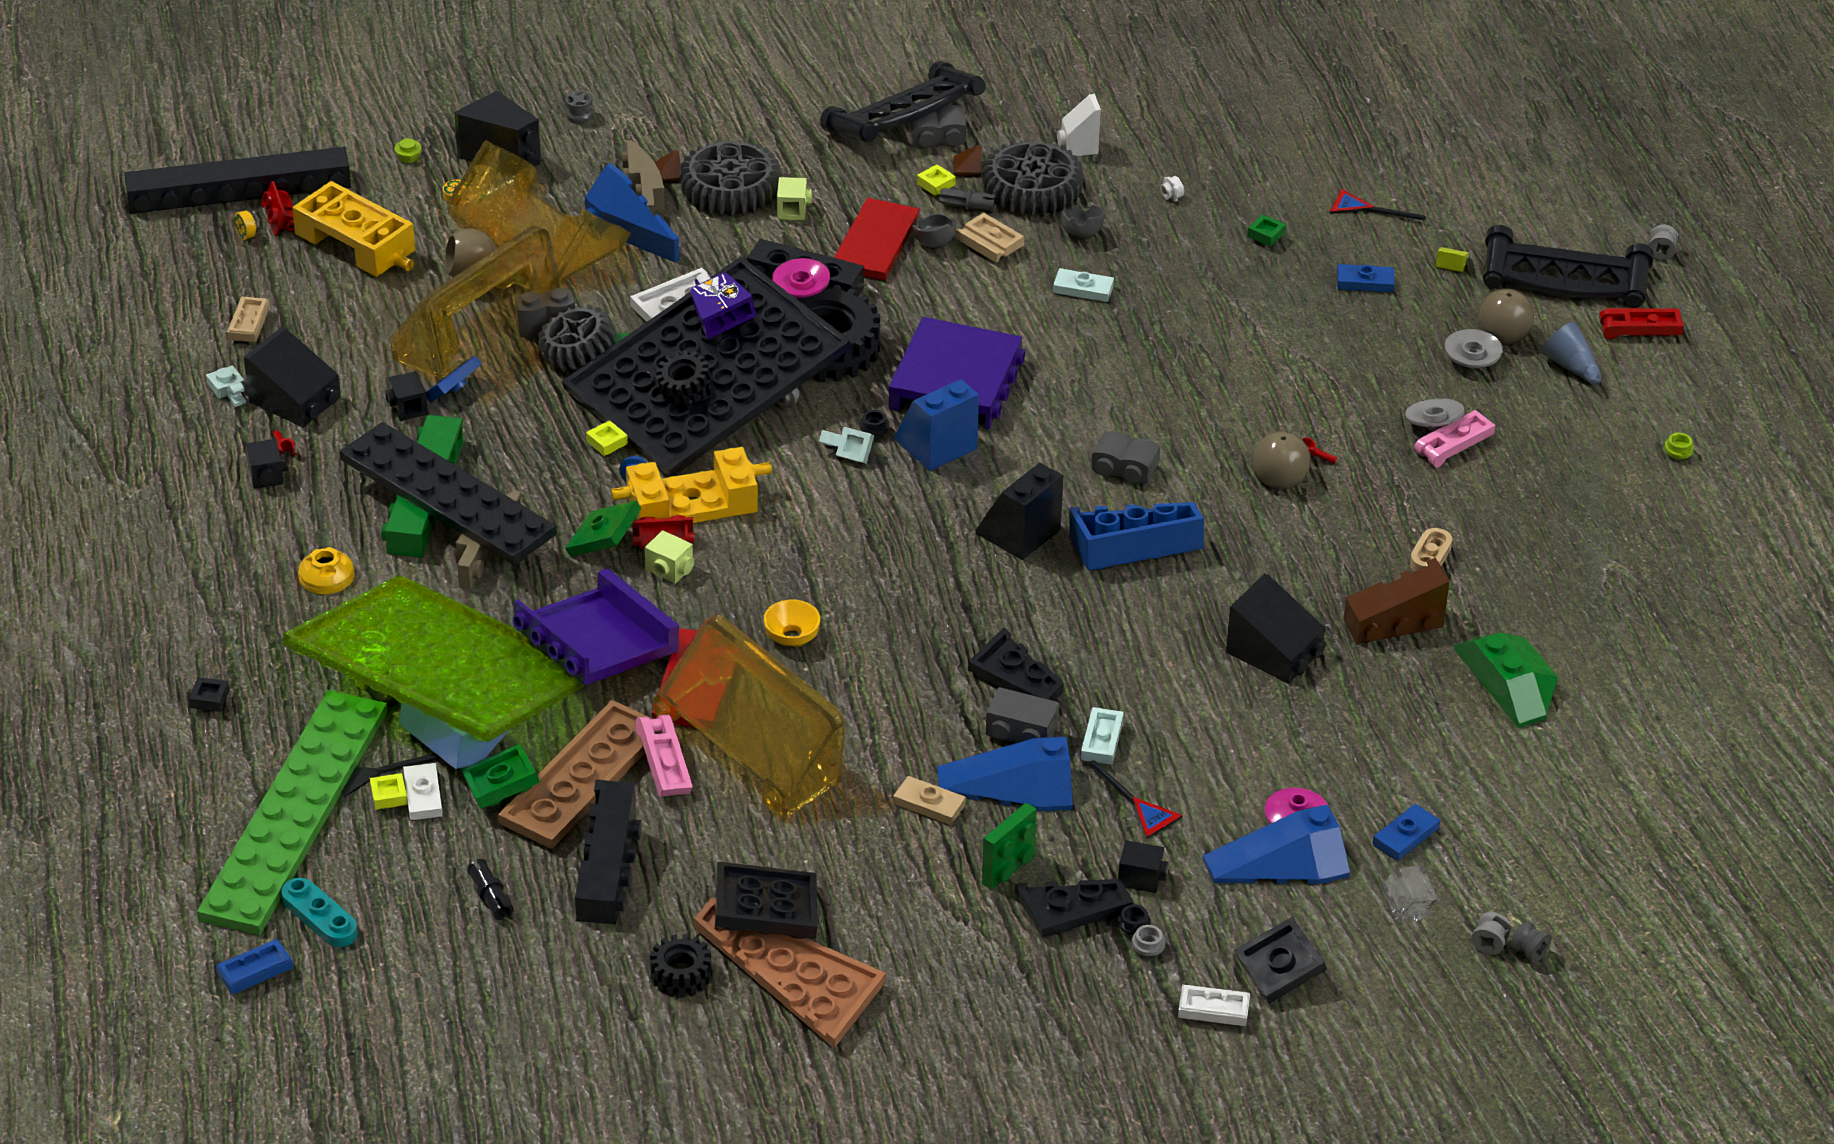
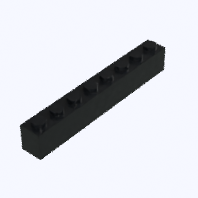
(235, 179)

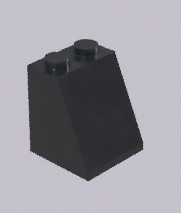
(499, 122)
(290, 379)
(1025, 512)
(1273, 631)

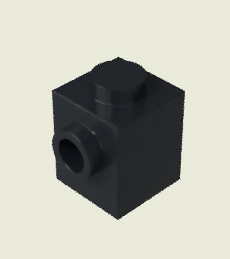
(407, 396)
(265, 463)
(1142, 866)

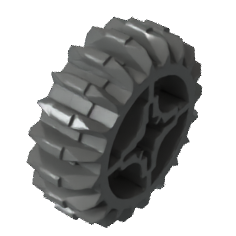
(576, 337)

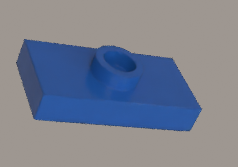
(1365, 278)
(453, 380)
(1406, 832)
(254, 966)

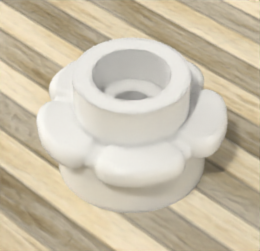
(1172, 188)

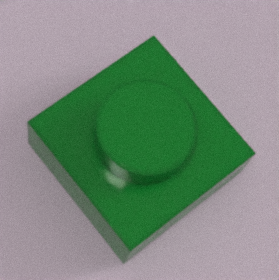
(1266, 230)

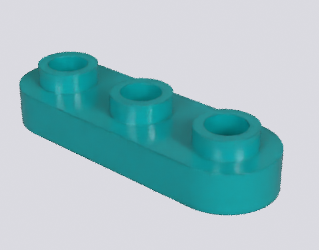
(304, 898)

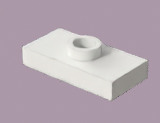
(422, 791)
(1214, 1005)

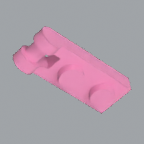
(1454, 438)
(664, 755)

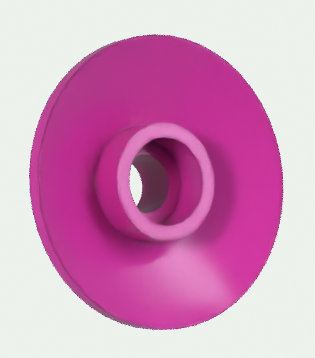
(802, 277)
(1289, 801)

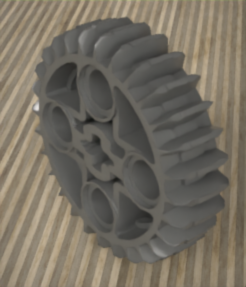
(730, 177)
(1033, 177)

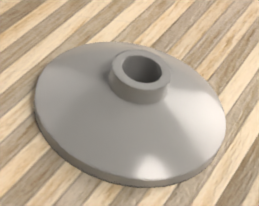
(1473, 348)
(1434, 413)

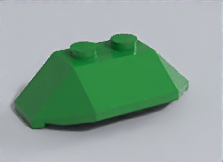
(1511, 674)

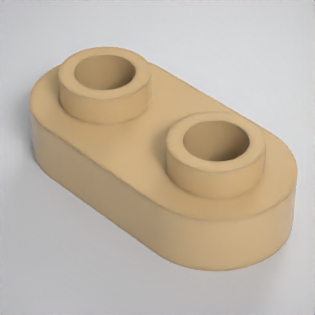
(1432, 544)

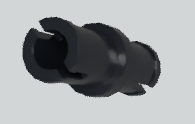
(490, 889)

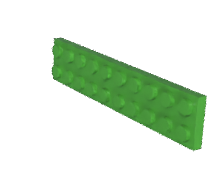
(292, 813)

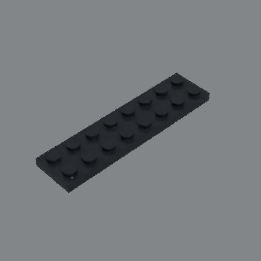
(448, 493)

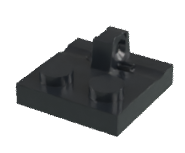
(1280, 960)

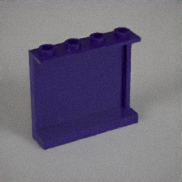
(951, 352)
(600, 630)

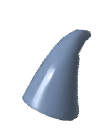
(1572, 352)

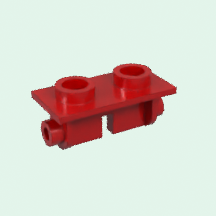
(278, 209)
(648, 528)

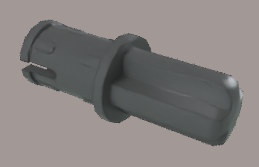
(967, 199)

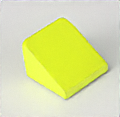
(1451, 259)

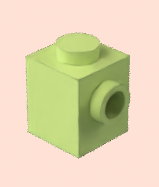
(793, 198)
(669, 557)

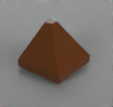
(968, 162)
(669, 167)

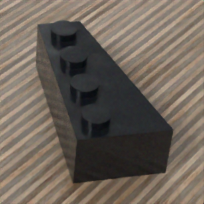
(607, 853)

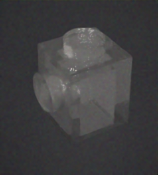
(1409, 893)

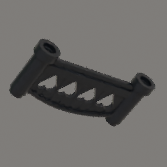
(941, 77)
(1629, 271)

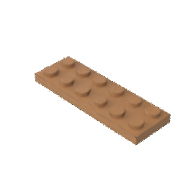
(566, 786)

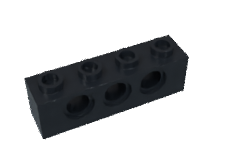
(770, 255)

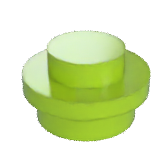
(408, 150)
(1679, 446)

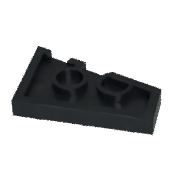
(1013, 669)
(1069, 907)

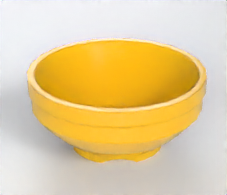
(326, 577)
(791, 616)

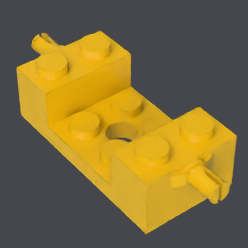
(375, 233)
(719, 492)

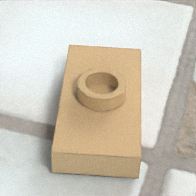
(248, 319)
(929, 800)

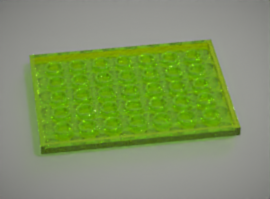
(436, 657)

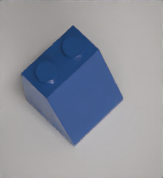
(941, 425)

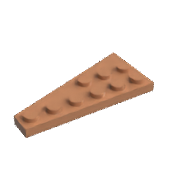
(806, 977)

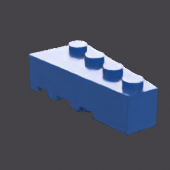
(1135, 534)

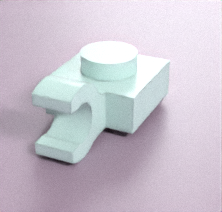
(227, 383)
(851, 444)

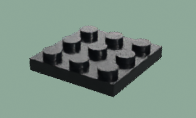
(766, 900)

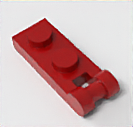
(1640, 322)

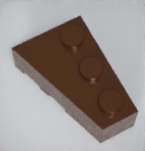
(1400, 607)

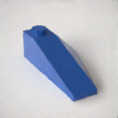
(618, 204)
(1018, 773)
(1294, 847)

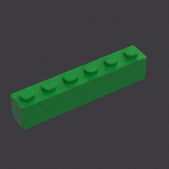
(408, 525)

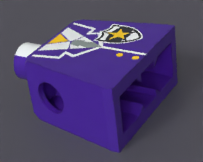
(720, 303)

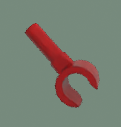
(284, 444)
(1317, 452)

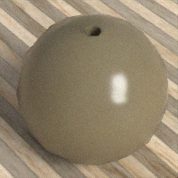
(465, 249)
(1506, 315)
(1281, 460)

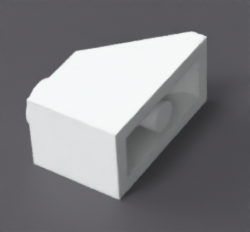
(1081, 128)

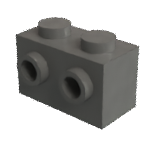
(1021, 716)

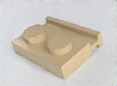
(990, 237)

